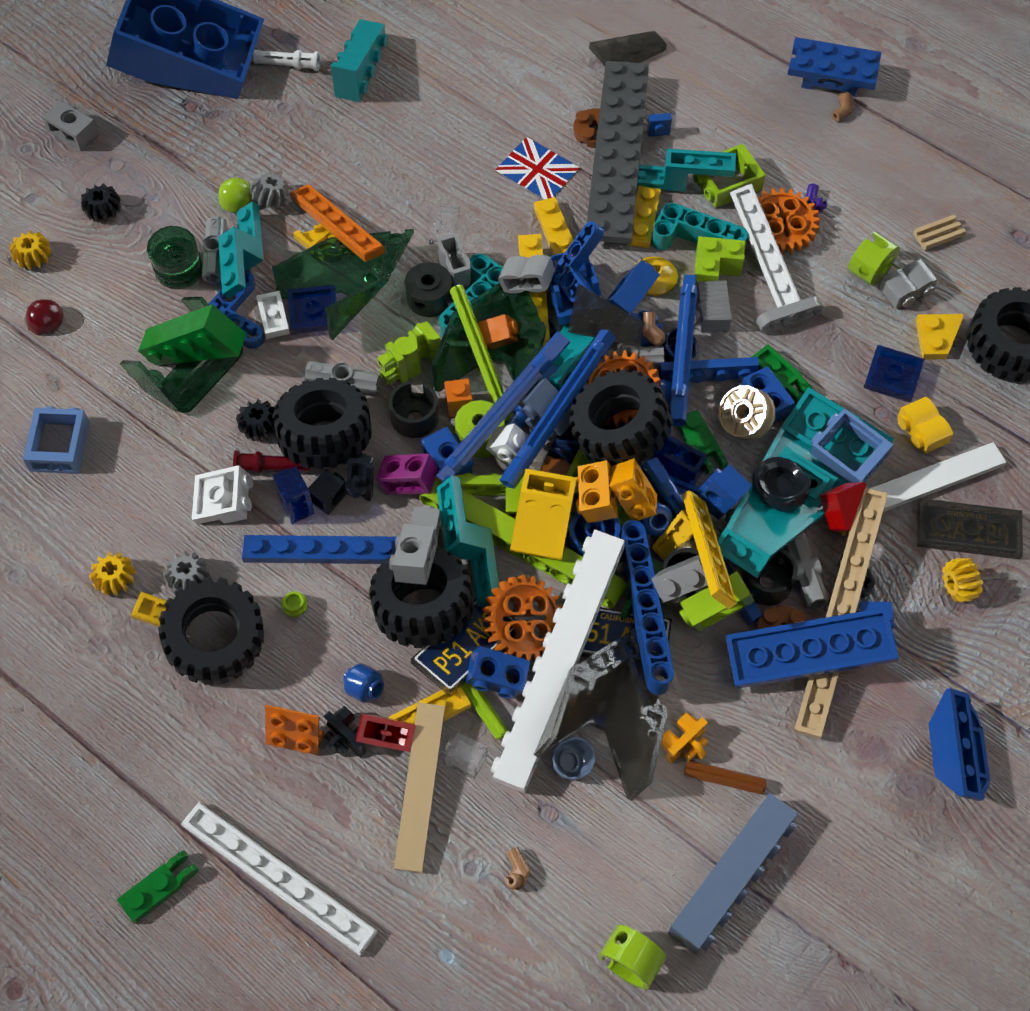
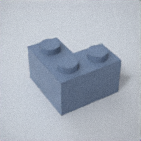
(537, 402)

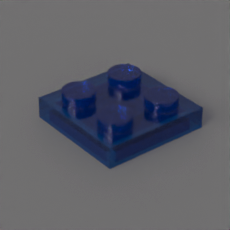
(308, 308)
(894, 373)

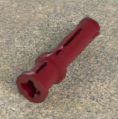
(259, 462)

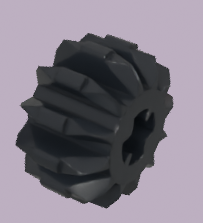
(100, 202)
(256, 420)

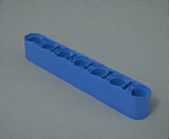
(646, 617)

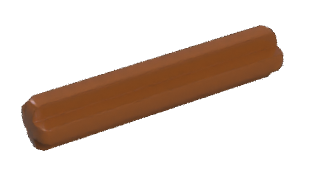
(725, 777)

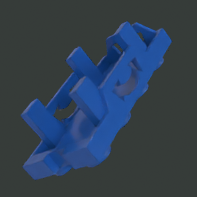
(838, 62)
(561, 302)

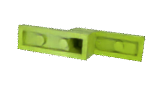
(491, 486)

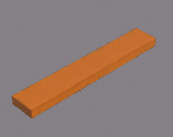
(337, 223)

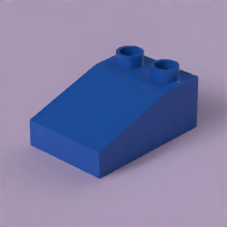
(185, 44)

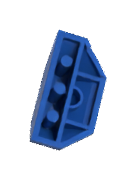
(959, 746)

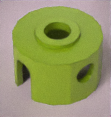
(873, 260)
(464, 423)
(634, 958)

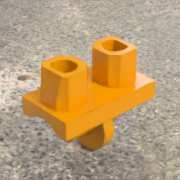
(676, 746)

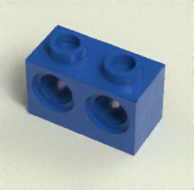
(770, 384)
(497, 665)

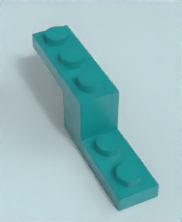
(684, 162)
(240, 249)
(569, 357)
(467, 540)

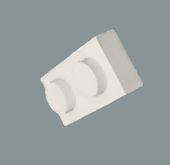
(273, 314)

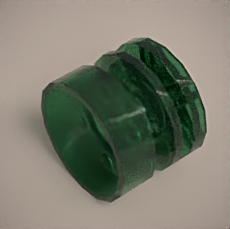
(175, 257)

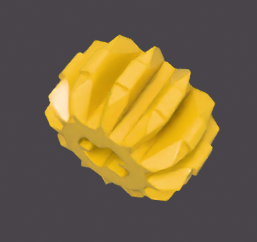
(30, 250)
(115, 564)
(962, 579)

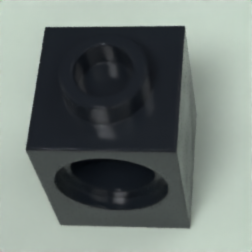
(327, 491)

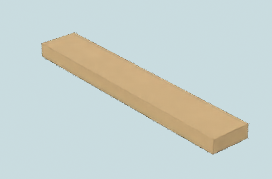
(419, 788)

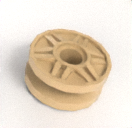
(760, 415)

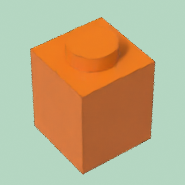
(499, 331)
(457, 394)

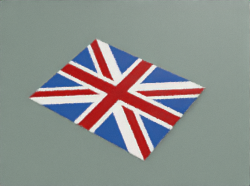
(537, 169)

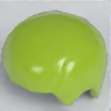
(234, 194)

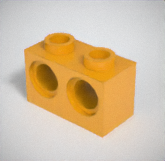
(633, 490)
(597, 491)

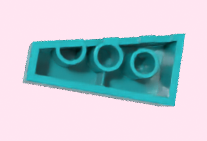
(358, 60)

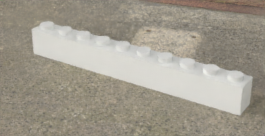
(561, 653)

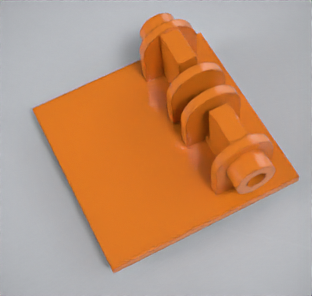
(292, 730)

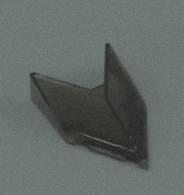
(614, 697)

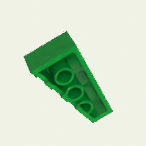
(193, 337)

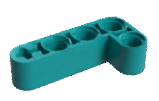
(689, 224)
(483, 275)

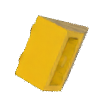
(543, 514)

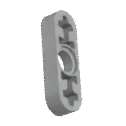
(790, 314)

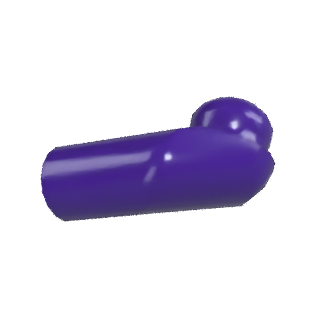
(812, 192)

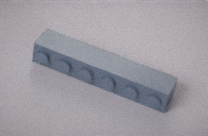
(732, 874)

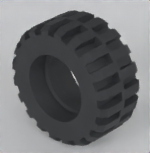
(988, 343)
(610, 396)
(328, 443)
(205, 598)
(425, 622)

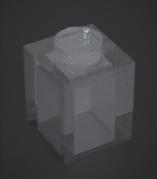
(465, 755)

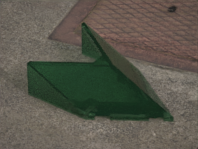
(337, 265)
(455, 355)

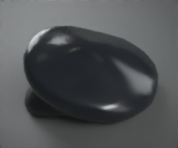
(781, 484)

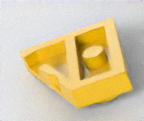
(937, 334)

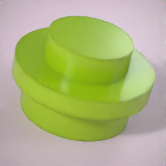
(294, 604)

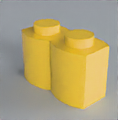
(924, 425)

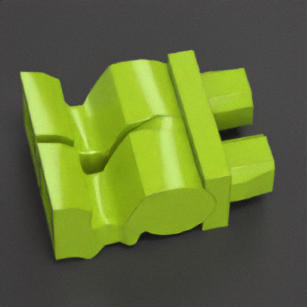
(404, 356)

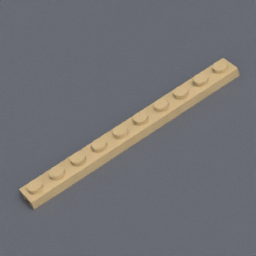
(843, 601)

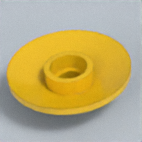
(667, 278)

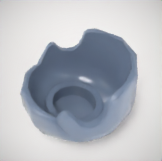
(573, 758)

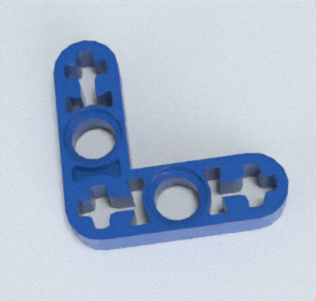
(575, 256)
(229, 309)

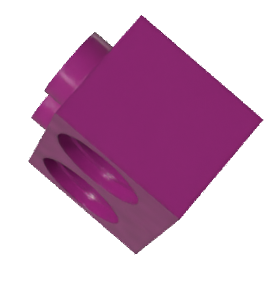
(407, 474)

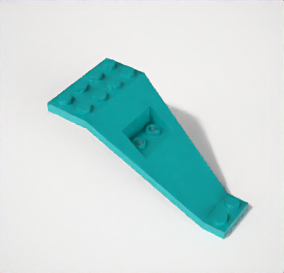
(761, 531)

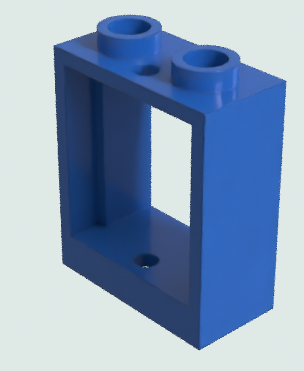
(633, 286)

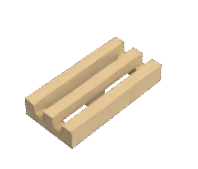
(937, 229)

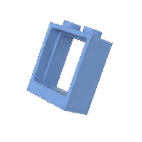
(881, 445)
(56, 461)

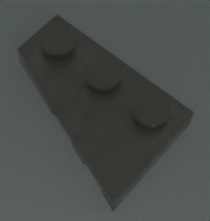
(629, 48)
(593, 313)

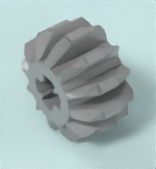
(269, 190)
(176, 570)

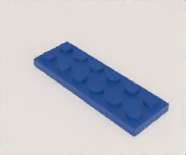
(811, 648)

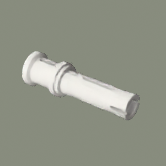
(299, 59)

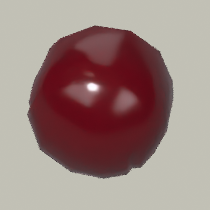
(43, 316)

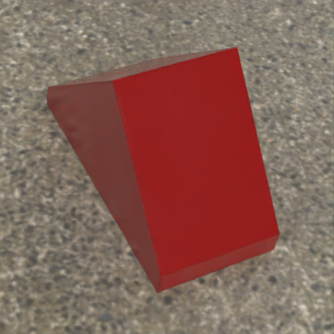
(842, 505)
(385, 732)

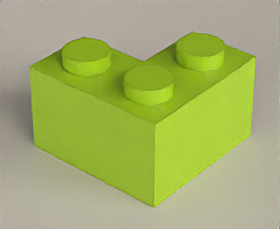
(718, 257)

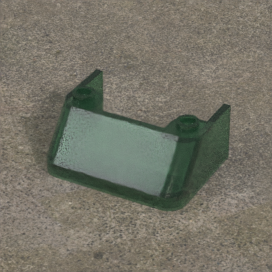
(188, 380)

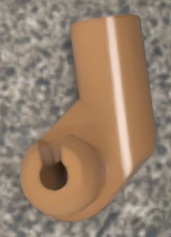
(846, 106)
(651, 331)
(520, 870)

